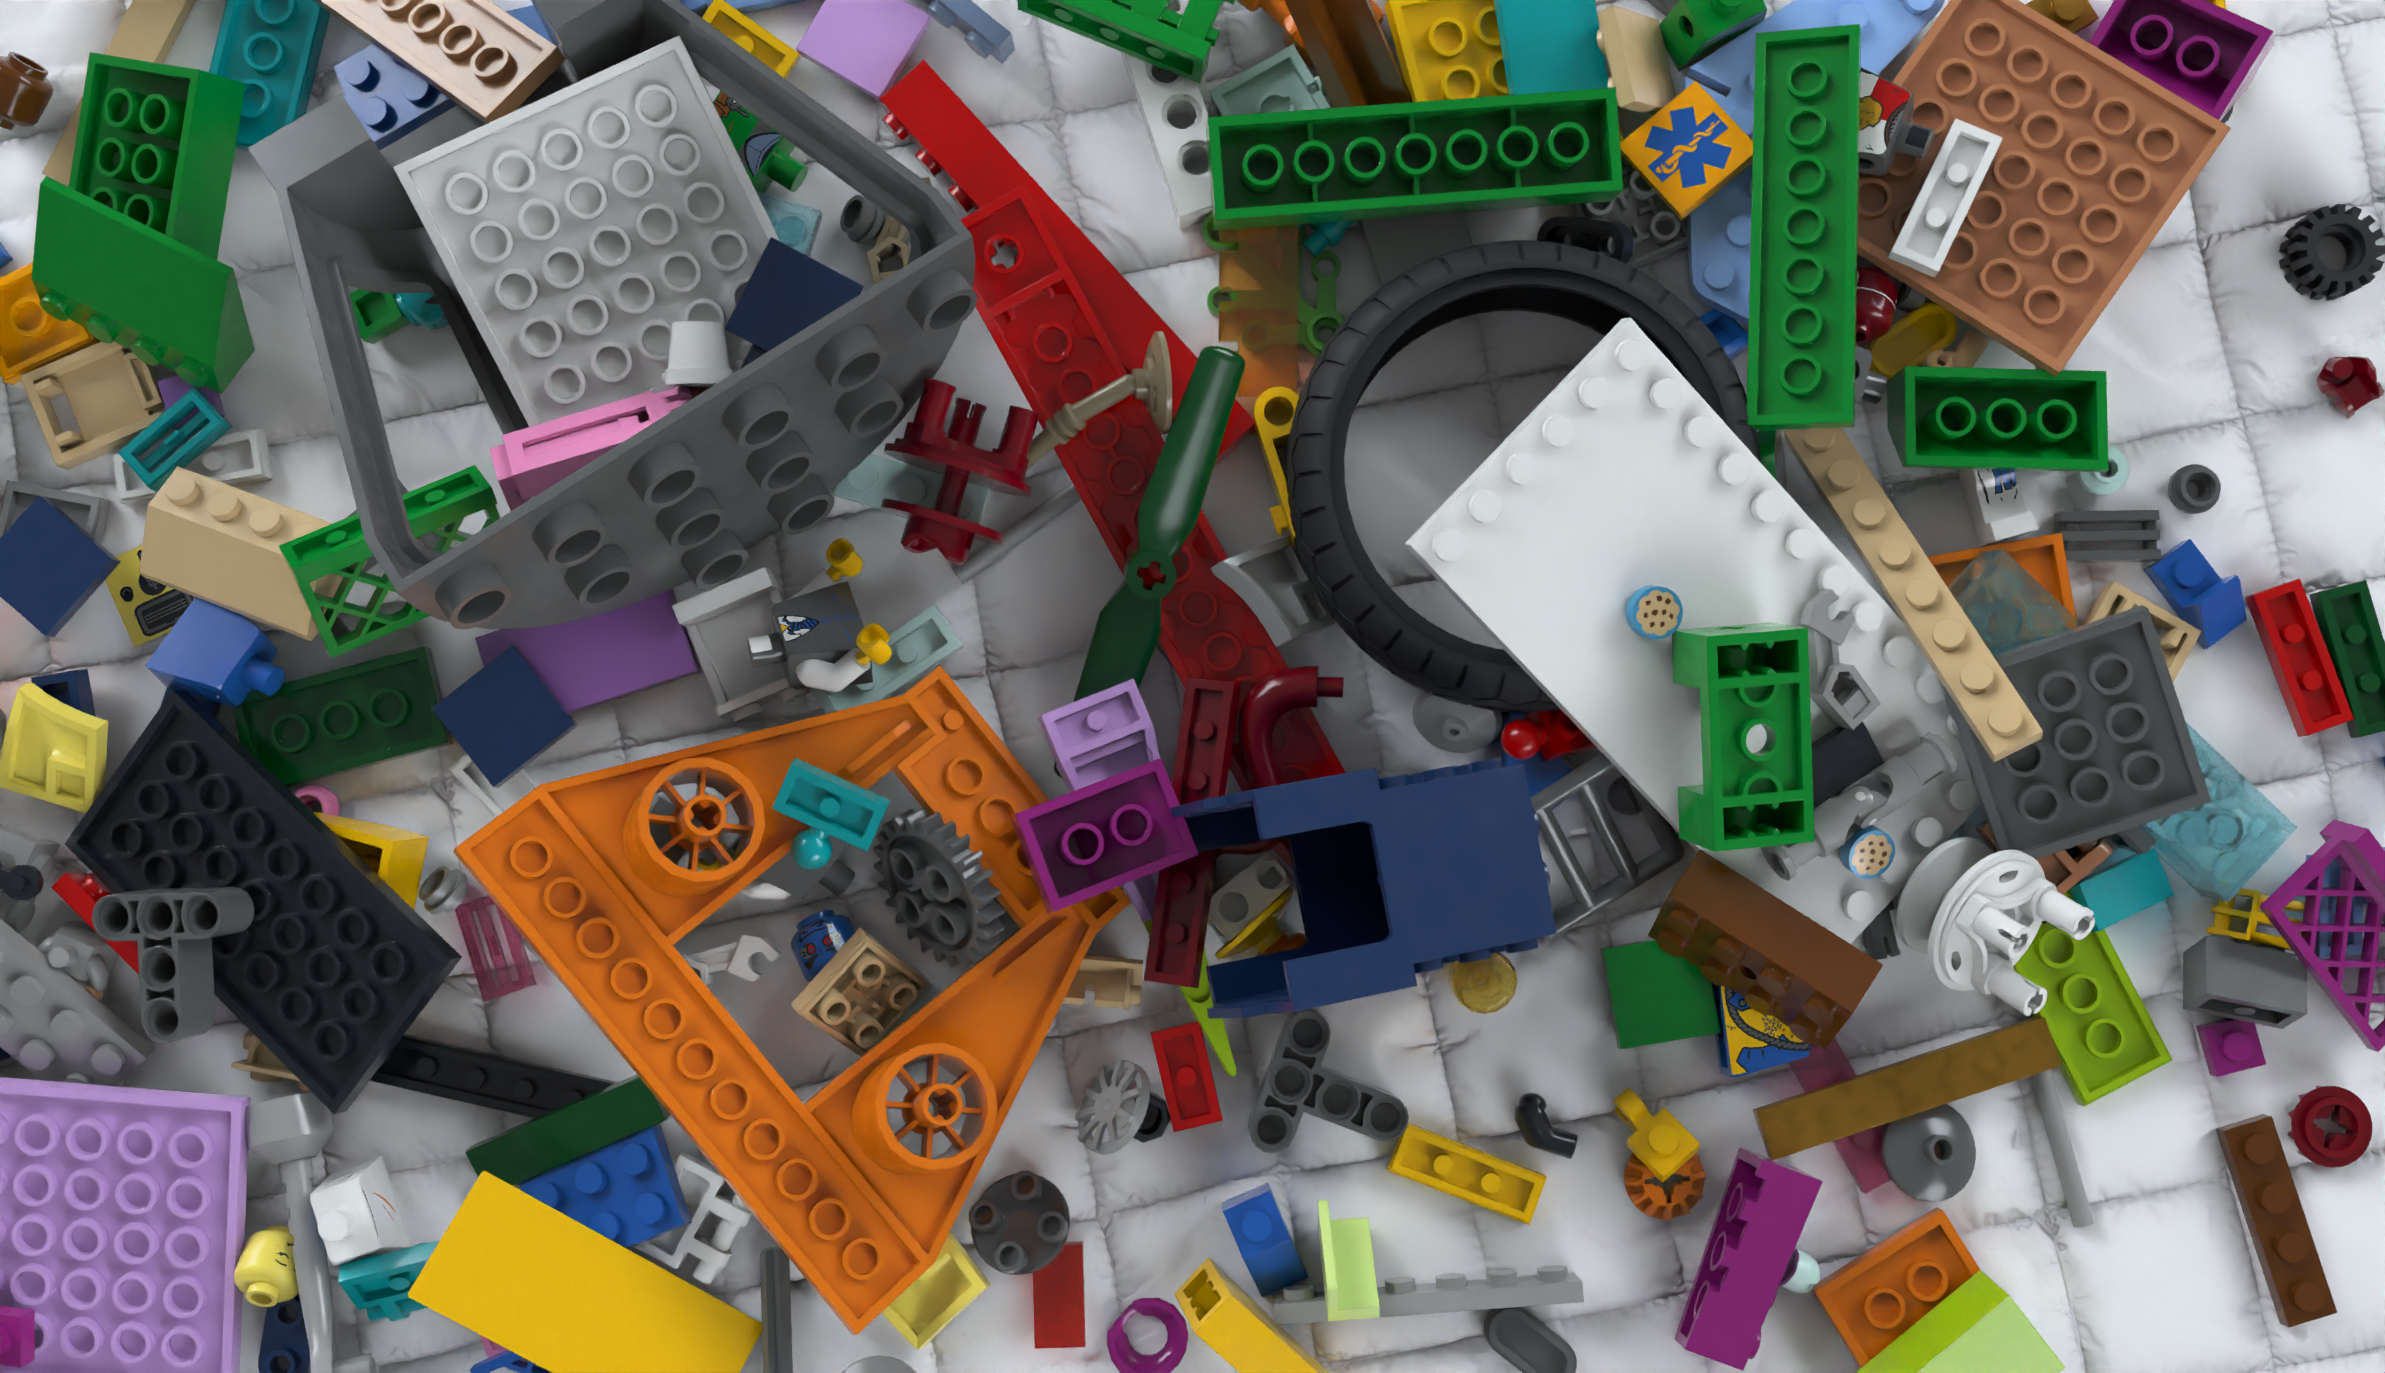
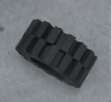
(2355, 238)

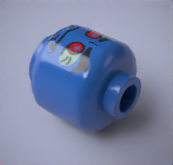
(819, 940)

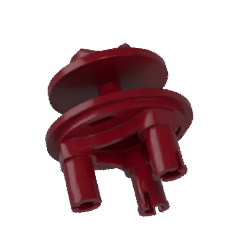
(959, 462)

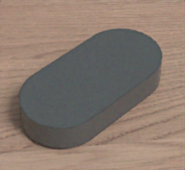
(1528, 1342)

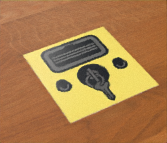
(143, 604)

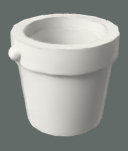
(697, 354)

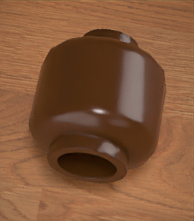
(22, 91)

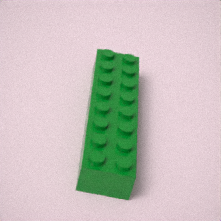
(1414, 158)

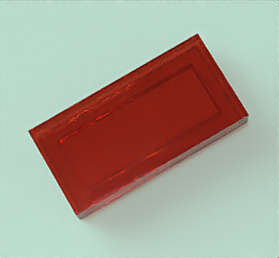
(1061, 1300)

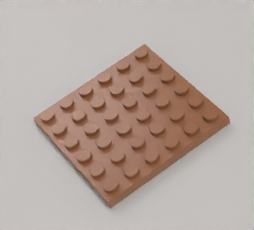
(2073, 191)

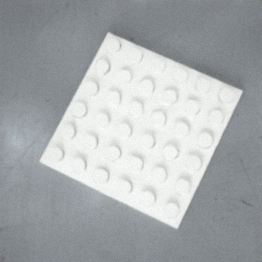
(595, 230)

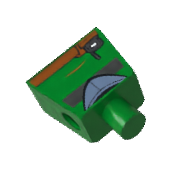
(1713, 26)
(760, 147)

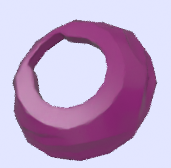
(1168, 1358)

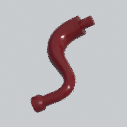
(1258, 714)

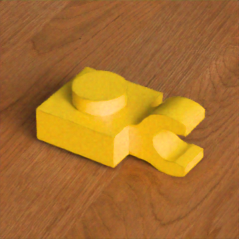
(1658, 1139)

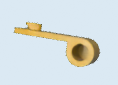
(1273, 423)

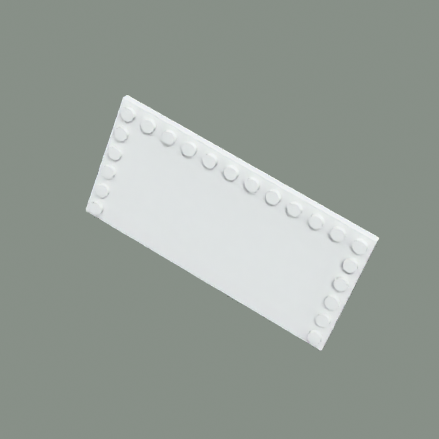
(1642, 486)

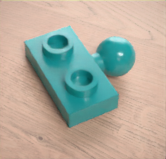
(829, 808)

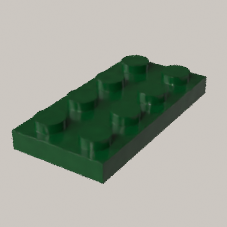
(345, 718)

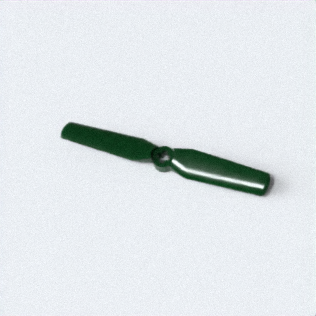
(1167, 515)

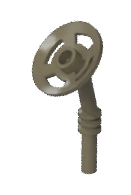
(1148, 383)

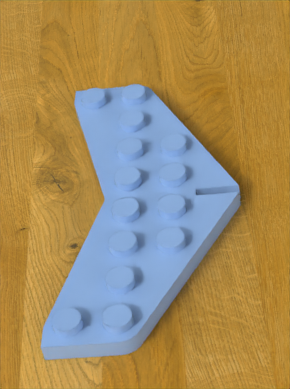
(1722, 225)

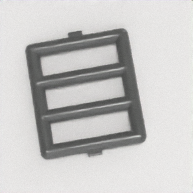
(1630, 874)

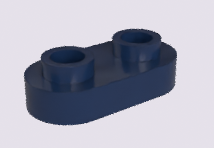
(284, 1338)

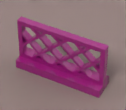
(2363, 865)

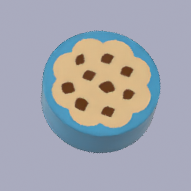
(1654, 612)
(1868, 852)

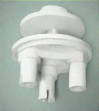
(1980, 917)

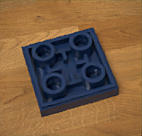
(787, 296)
(50, 566)
(504, 716)

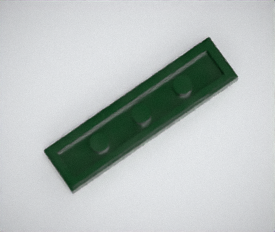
(568, 1132)

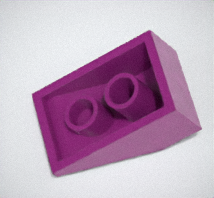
(1103, 835)

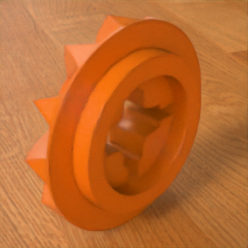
(1651, 1198)

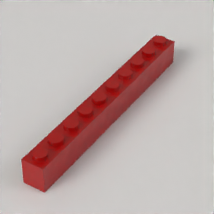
(983, 170)

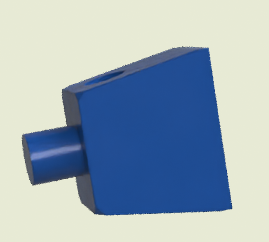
(216, 656)

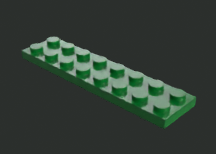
(1804, 229)

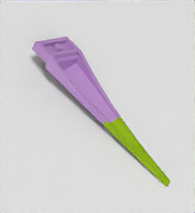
(1097, 741)

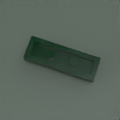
(2357, 652)

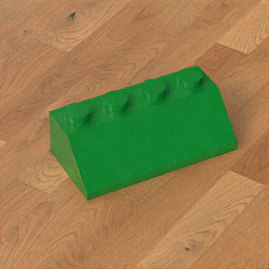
(1999, 418)

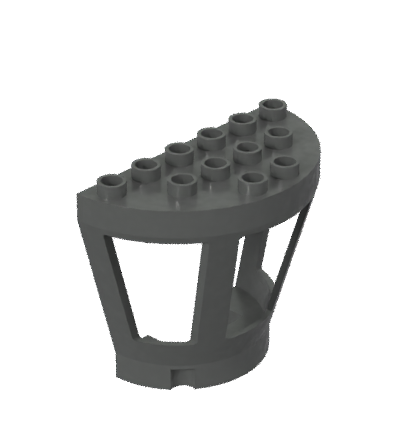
(695, 483)

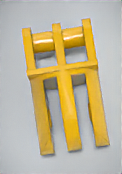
(2225, 911)

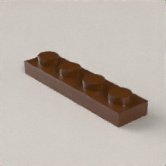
(2276, 1220)

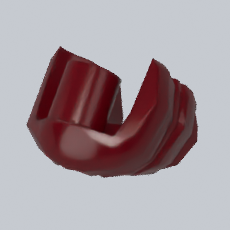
(2349, 383)

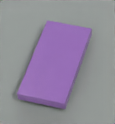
(603, 654)

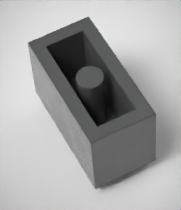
(2244, 981)

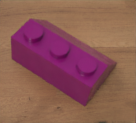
(2187, 48)

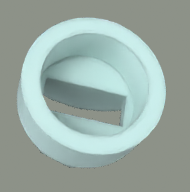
(1800, 1273)

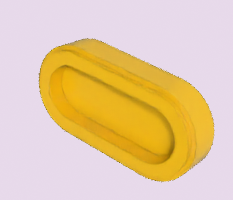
(1913, 339)

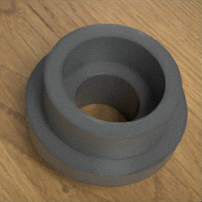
(861, 219)
(2206, 482)

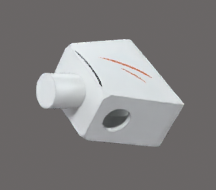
(359, 1213)

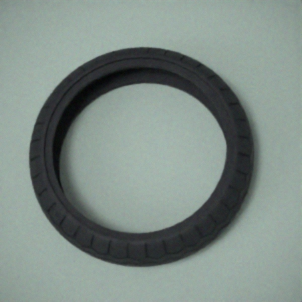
(1452, 286)

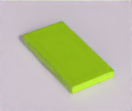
(2092, 1012)

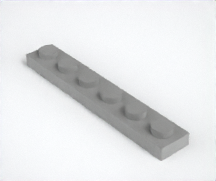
(1449, 1294)

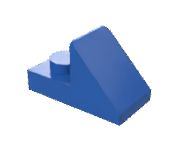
(2198, 592)

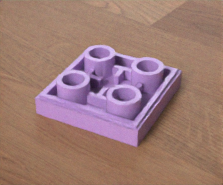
(864, 41)

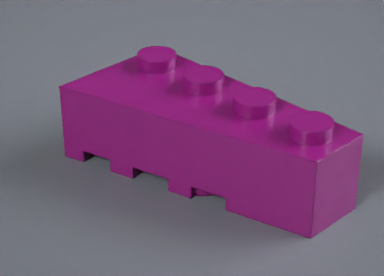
(1746, 1258)

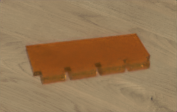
(1267, 305)

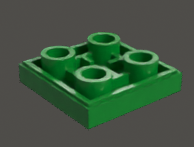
(1656, 996)

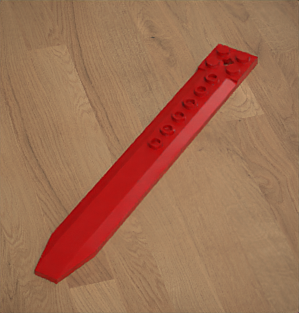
(1062, 358)

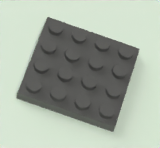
(2108, 746)

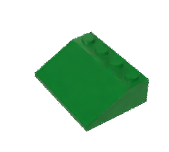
(158, 145)
(138, 288)

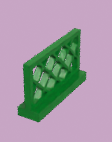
(344, 545)

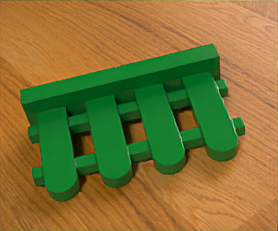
(1141, 29)

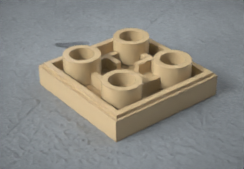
(1635, 60)
(860, 993)

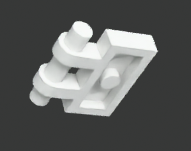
(701, 1193)

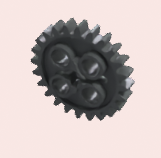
(938, 887)

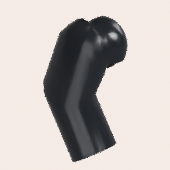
(1538, 1130)

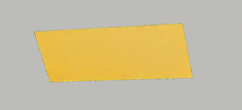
(573, 1294)

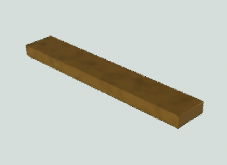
(1906, 1087)

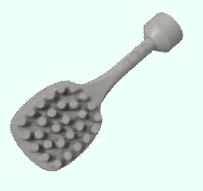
(289, 1134)

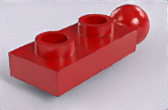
(1544, 730)

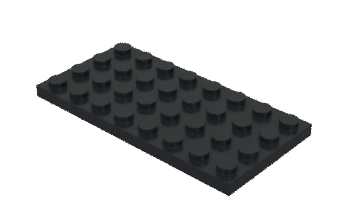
(332, 950)

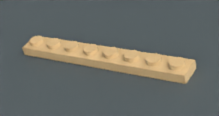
(1915, 591)

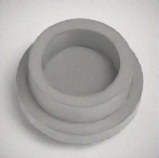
(443, 890)

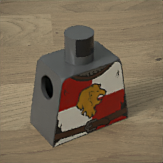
(1887, 125)

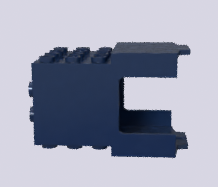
(1385, 879)

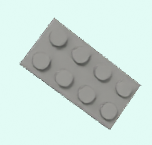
(57, 1024)

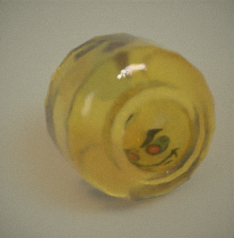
(1493, 993)

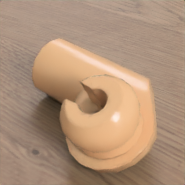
(1964, 355)

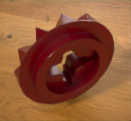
(2347, 1112)

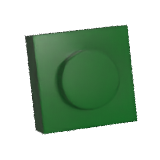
(376, 314)

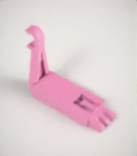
(553, 450)

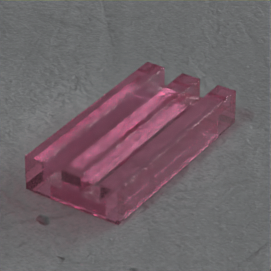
(478, 955)

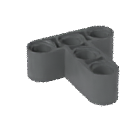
(174, 950)
(1310, 1094)

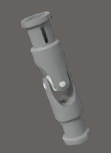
(1839, 817)

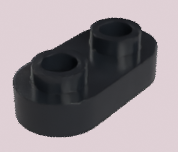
(1590, 235)

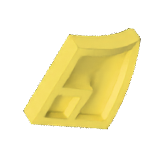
(53, 751)
(937, 1295)

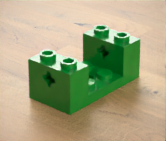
(1748, 680)

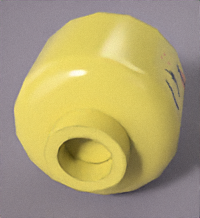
(267, 1267)

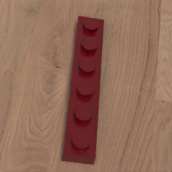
(1186, 887)

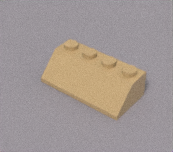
(227, 550)

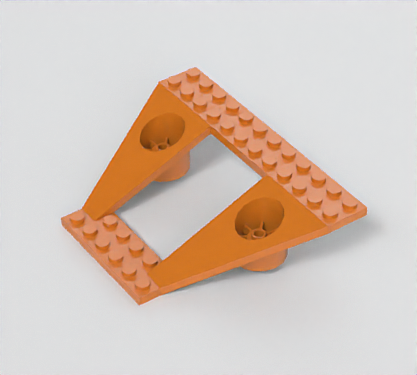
(825, 1173)

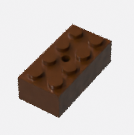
(1763, 950)

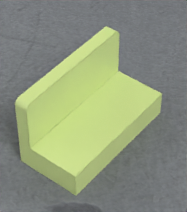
(1347, 1267)

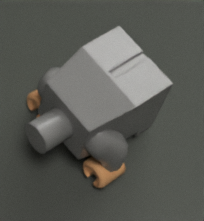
(81, 955)

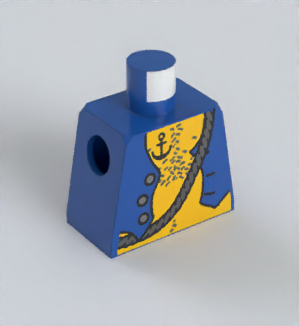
(1751, 1039)

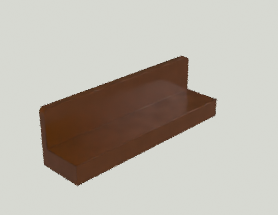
(1349, 52)

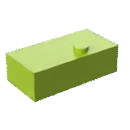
(1969, 1333)

